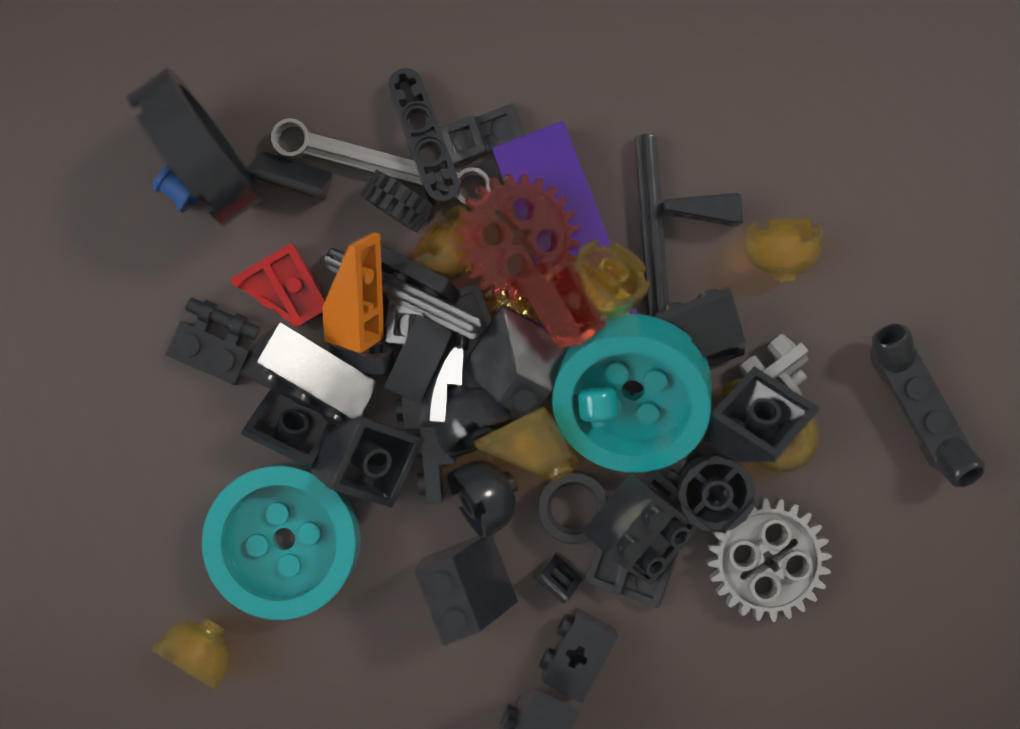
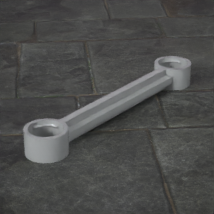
(362, 157)

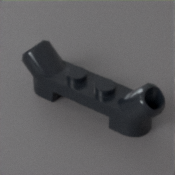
(924, 406)

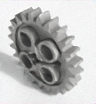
(786, 588)

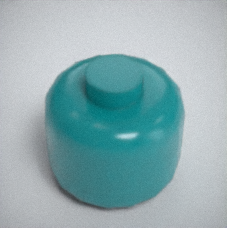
(597, 405)

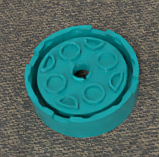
(654, 424)
(243, 547)

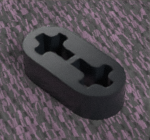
(374, 360)

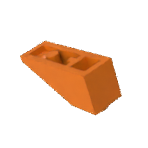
(355, 299)

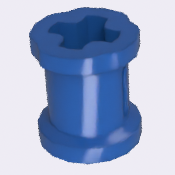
(171, 186)

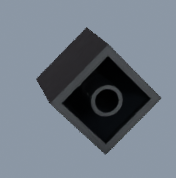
(465, 587)

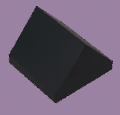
(558, 579)

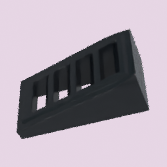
(718, 209)

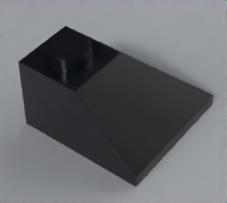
(515, 361)
(758, 419)

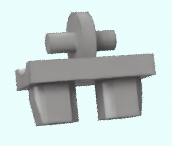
(788, 360)

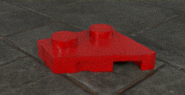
(284, 285)

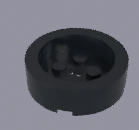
(194, 146)

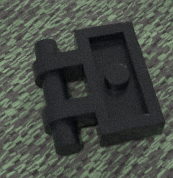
(210, 352)

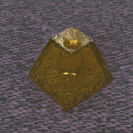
(531, 446)

